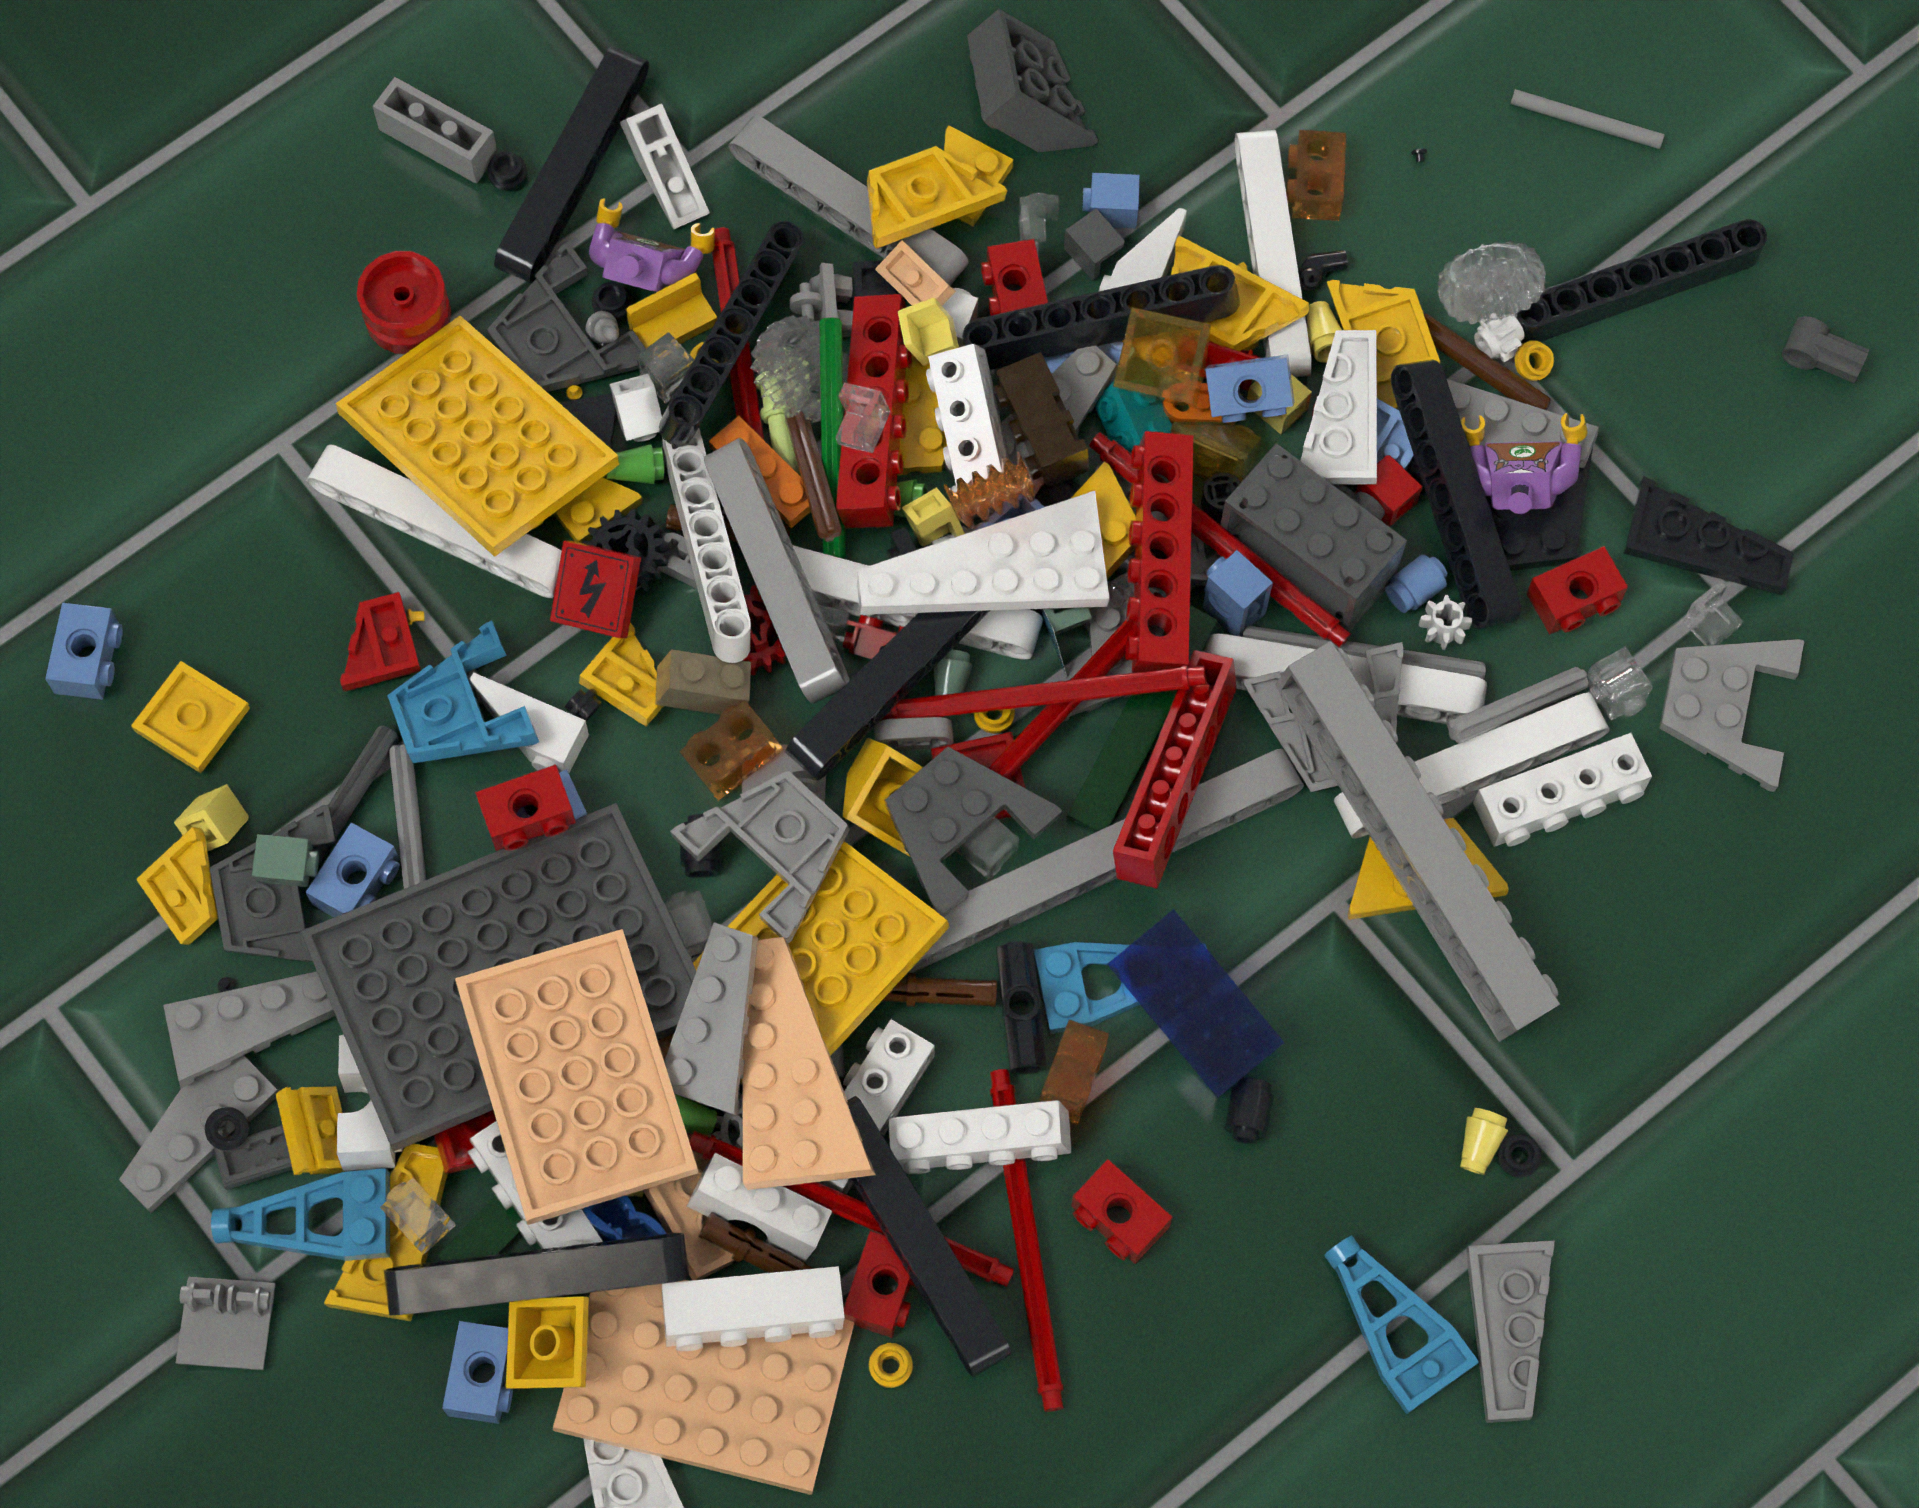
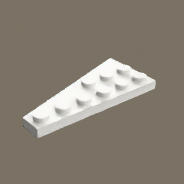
(1019, 563)

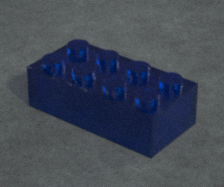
(1195, 1003)

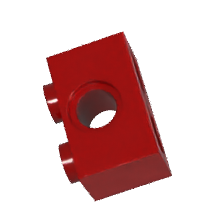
(1017, 265)
(1591, 573)
(541, 789)
(1113, 1188)
(864, 1304)

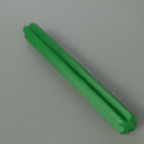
(831, 416)

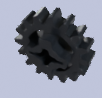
(631, 536)

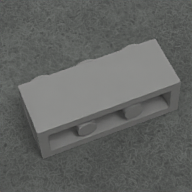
(435, 130)

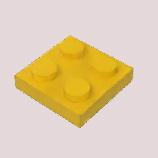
(190, 717)

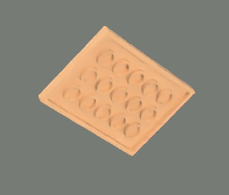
(575, 1076)
(725, 1409)

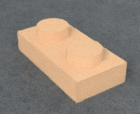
(913, 276)

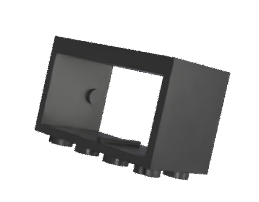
(1314, 535)

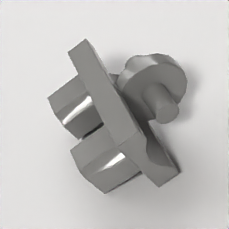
(820, 296)

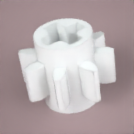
(1500, 338)
(1435, 625)

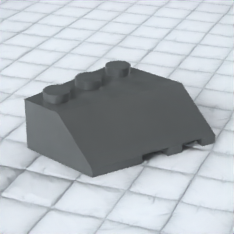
(1025, 86)

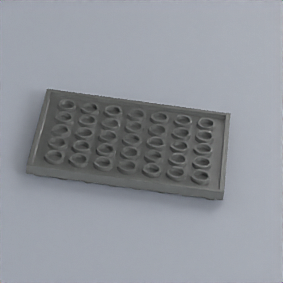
(398, 959)

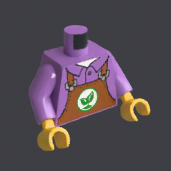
(642, 260)
(1526, 473)

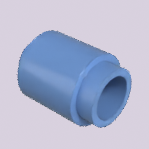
(1416, 583)

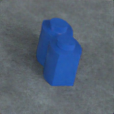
(619, 1220)

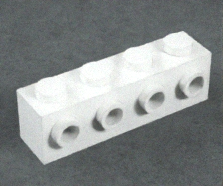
(967, 412)
(1562, 791)
(886, 1077)
(980, 1136)
(558, 1231)
(752, 1307)

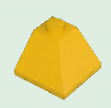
(869, 782)
(547, 1343)

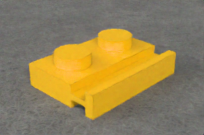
(311, 1128)

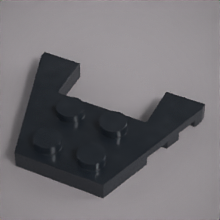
(1544, 535)

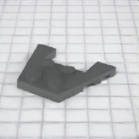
(546, 339)
(949, 805)
(266, 916)

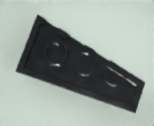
(1691, 539)

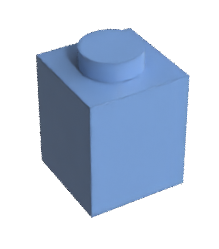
(1114, 197)

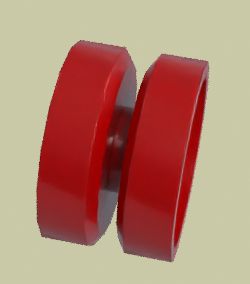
(402, 300)

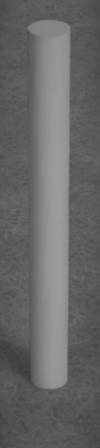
(1587, 119)

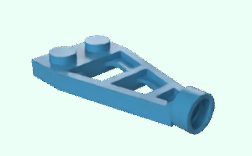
(1063, 987)
(364, 1222)
(1428, 1369)

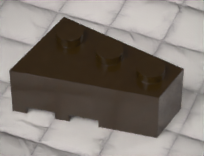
(1041, 421)

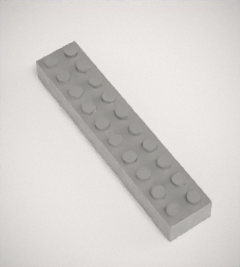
(1417, 841)

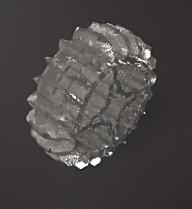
(1491, 282)
(792, 373)

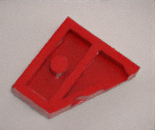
(380, 645)

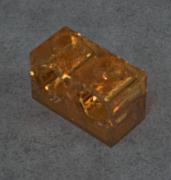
(1318, 175)
(737, 757)
(1075, 1068)

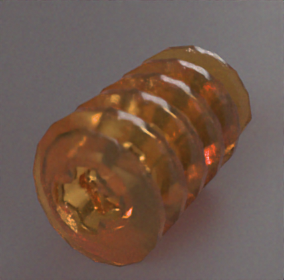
(991, 491)

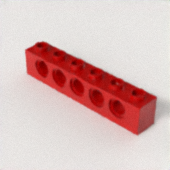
(1173, 458)
(875, 503)
(1174, 773)

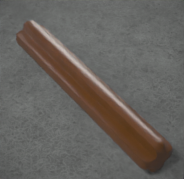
(1484, 367)
(813, 477)

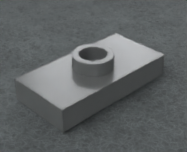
(256, 1159)

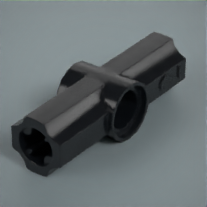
(1022, 1032)

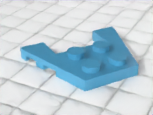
(442, 715)

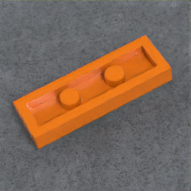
(781, 479)

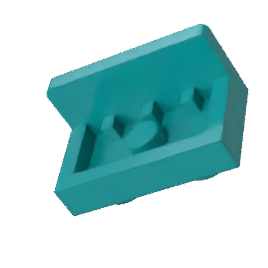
(1130, 415)

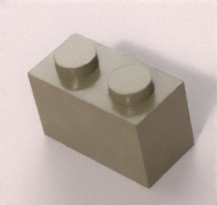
(701, 682)

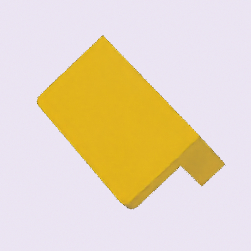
(675, 309)

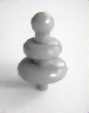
(602, 327)

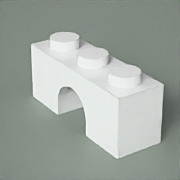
(359, 1133)
(784, 1216)

